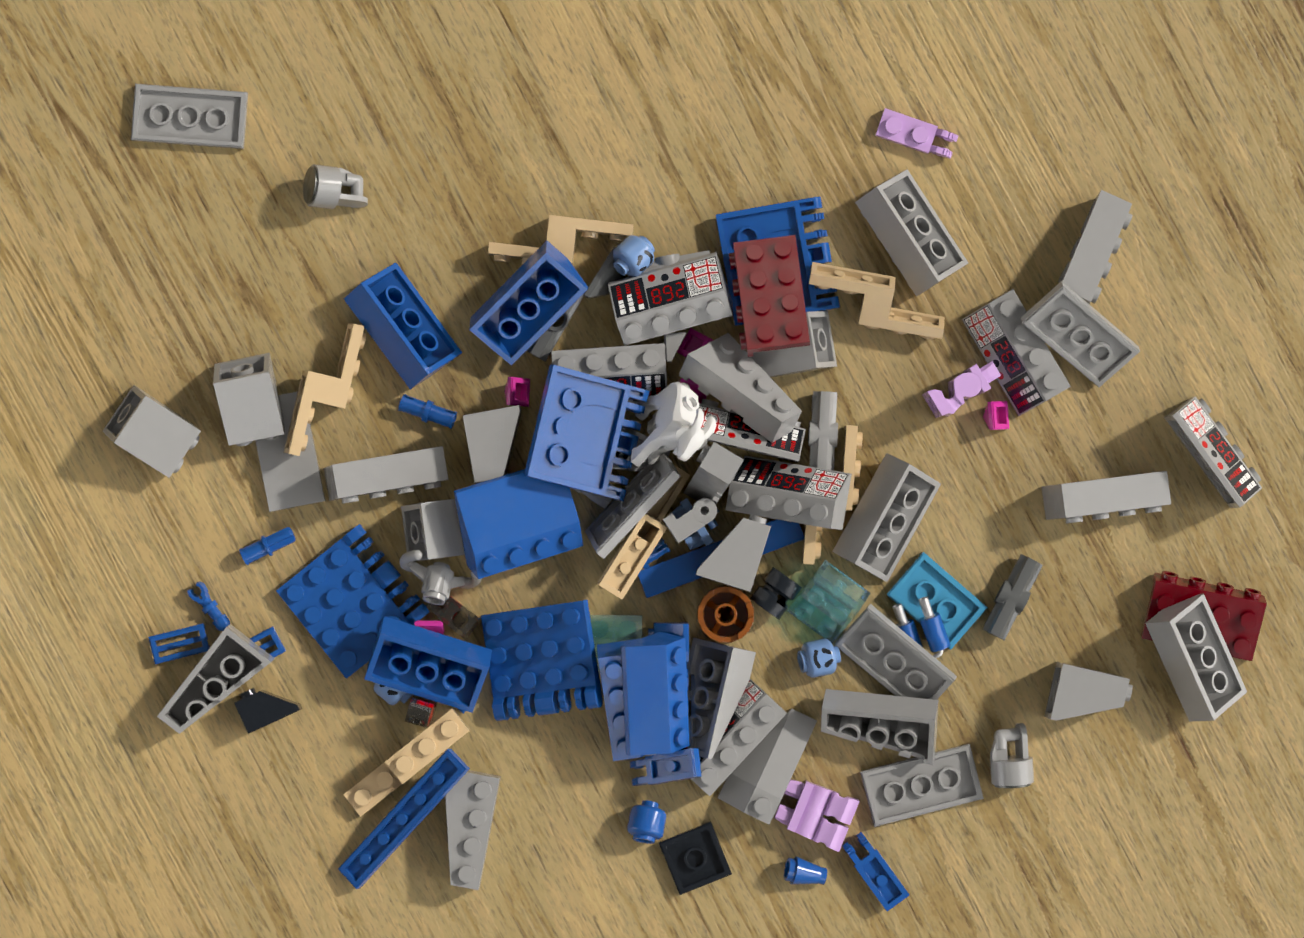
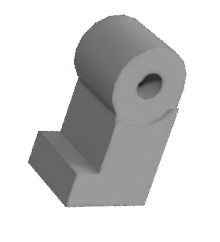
(700, 515)

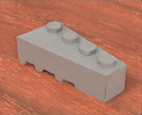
(1095, 245)
(741, 387)
(386, 473)
(714, 473)
(1106, 496)
(218, 674)
(883, 721)
(469, 824)

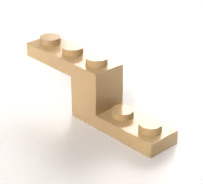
(562, 236)
(876, 301)
(325, 389)
(852, 441)
(640, 543)
(406, 762)

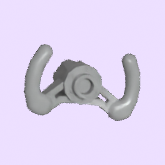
(436, 578)

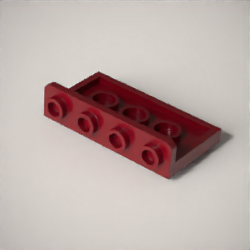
(769, 294)
(1235, 611)

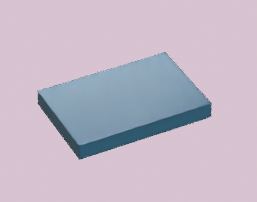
(946, 595)

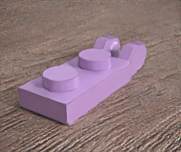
(913, 133)

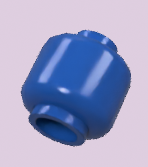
(646, 822)

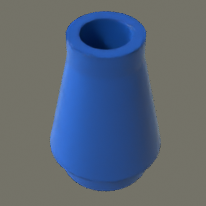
(803, 872)

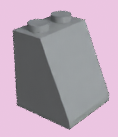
(805, 358)
(248, 399)
(152, 432)
(491, 441)
(433, 529)
(738, 555)
(1084, 691)

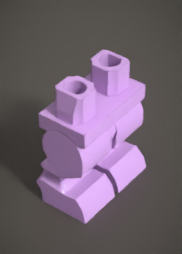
(965, 386)
(812, 804)

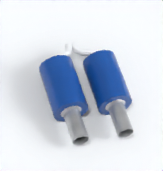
(931, 624)

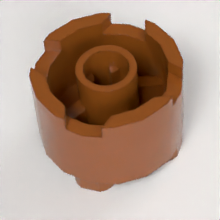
(741, 611)

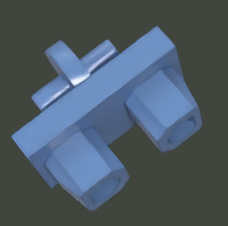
(700, 536)

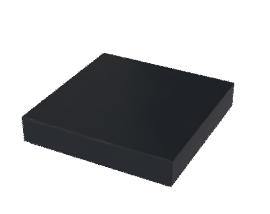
(695, 858)

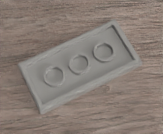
(189, 116)
(1080, 334)
(286, 477)
(640, 497)
(894, 657)
(917, 788)

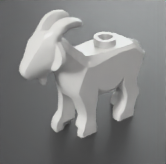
(674, 425)

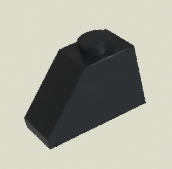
(263, 708)

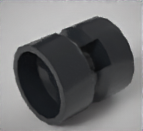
(776, 593)

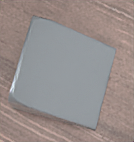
(672, 343)

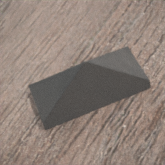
(606, 274)

